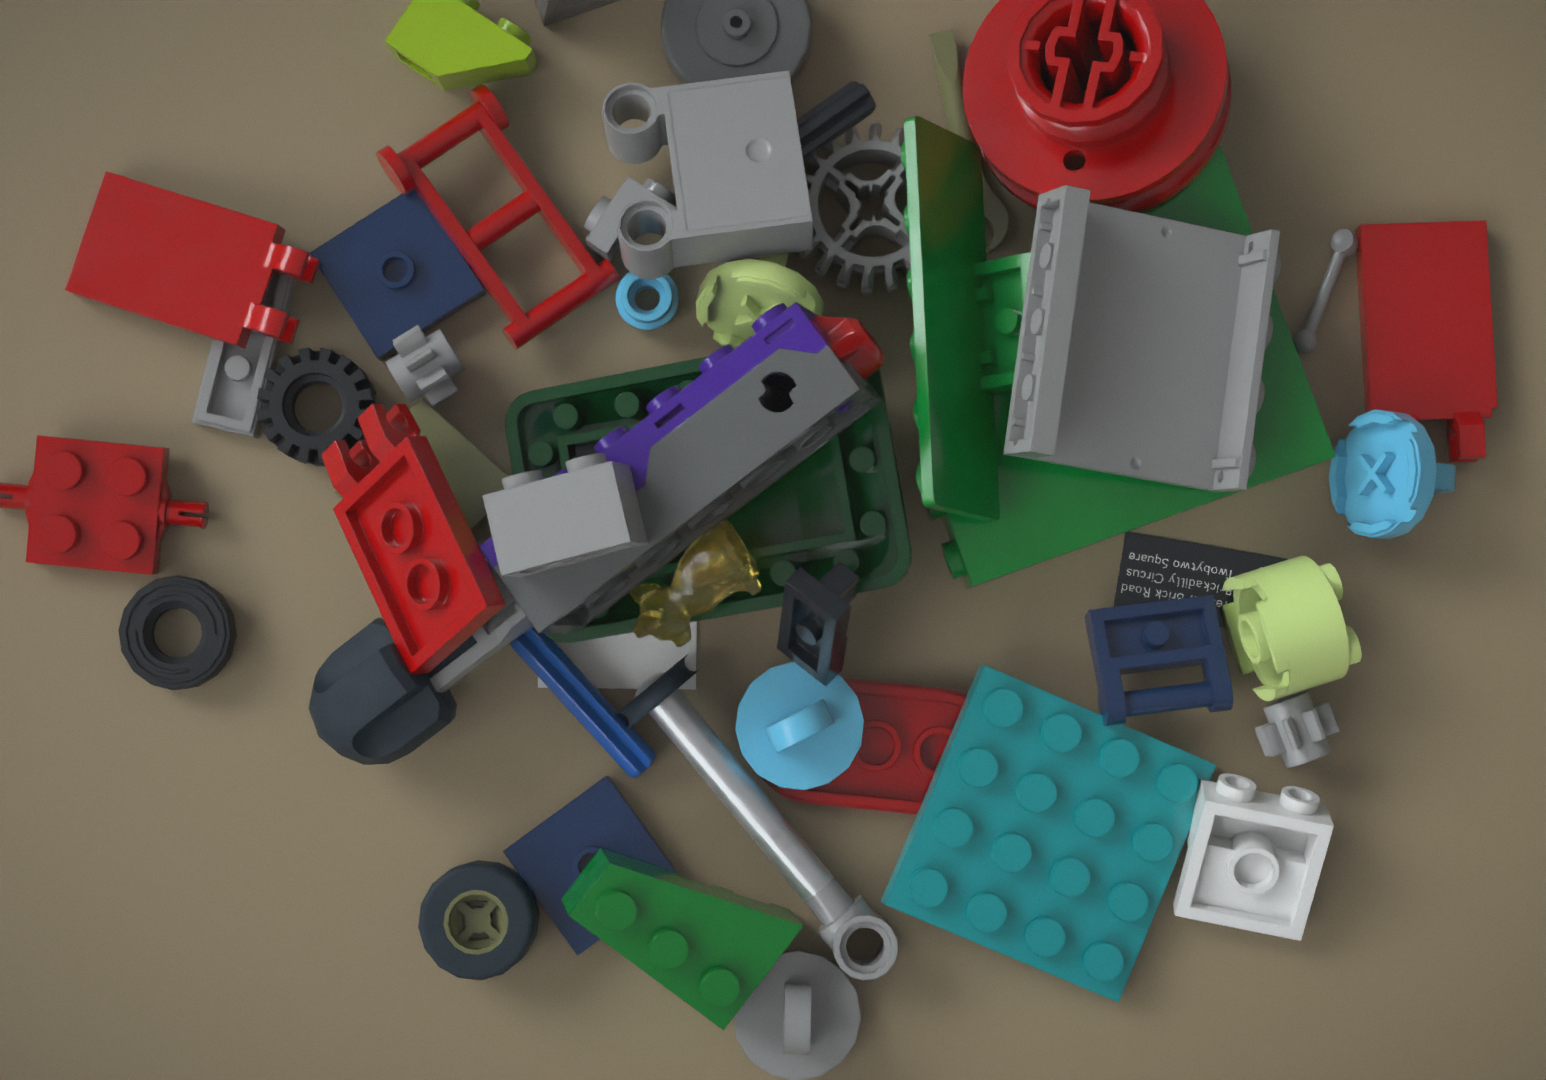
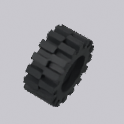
(290, 380)

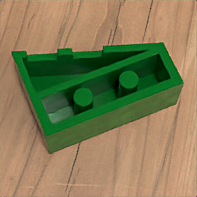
(682, 932)

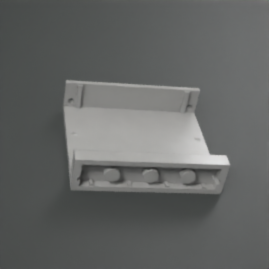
(1141, 345)

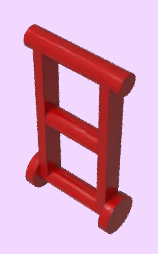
(490, 119)

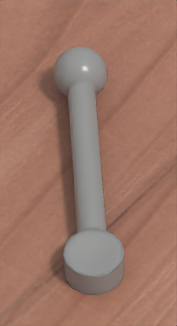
(1344, 244)

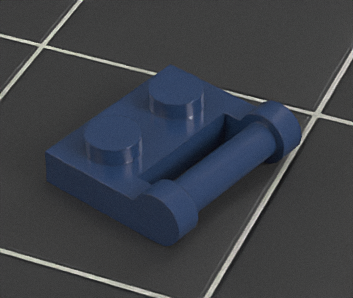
(1153, 639)

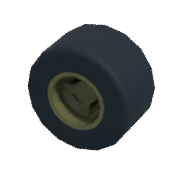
(462, 936)

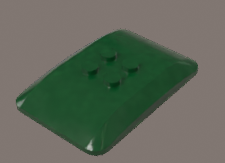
(823, 512)

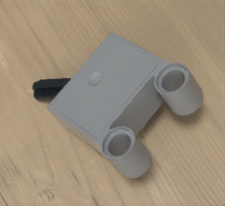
(732, 166)

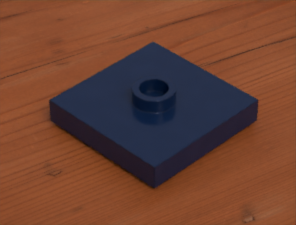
(397, 272)
(565, 843)

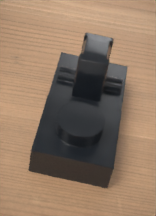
(817, 620)

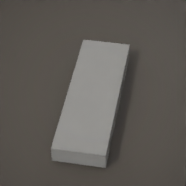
(235, 374)

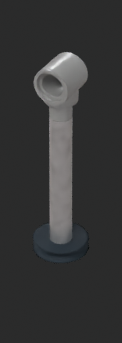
(763, 822)

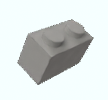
(564, 517)

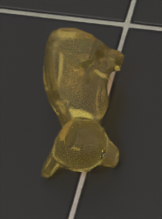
(706, 575)

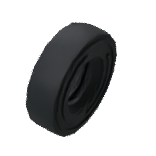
(139, 623)

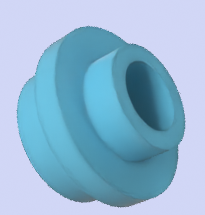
(652, 319)

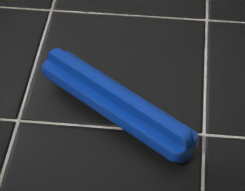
(584, 702)

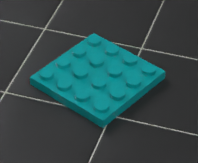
(1047, 833)

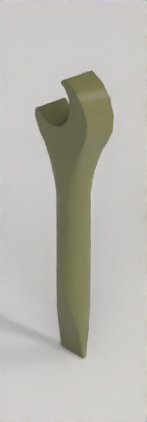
(951, 90)

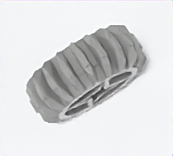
(848, 193)

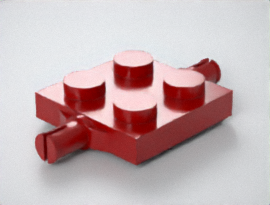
(99, 505)

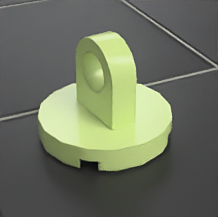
(747, 288)

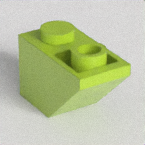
(458, 45)

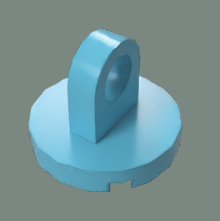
(1386, 474)
(798, 728)

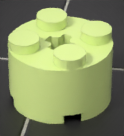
(1290, 626)

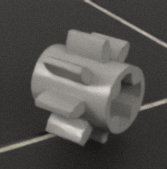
(425, 365)
(1297, 729)

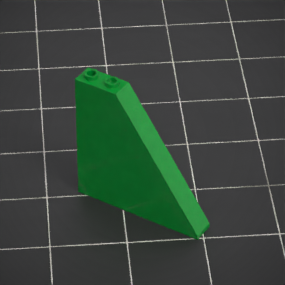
(1067, 508)

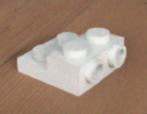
(1253, 857)

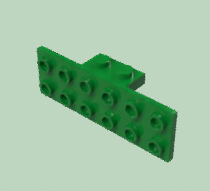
(962, 321)

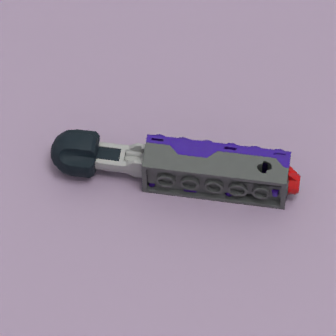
(691, 468)

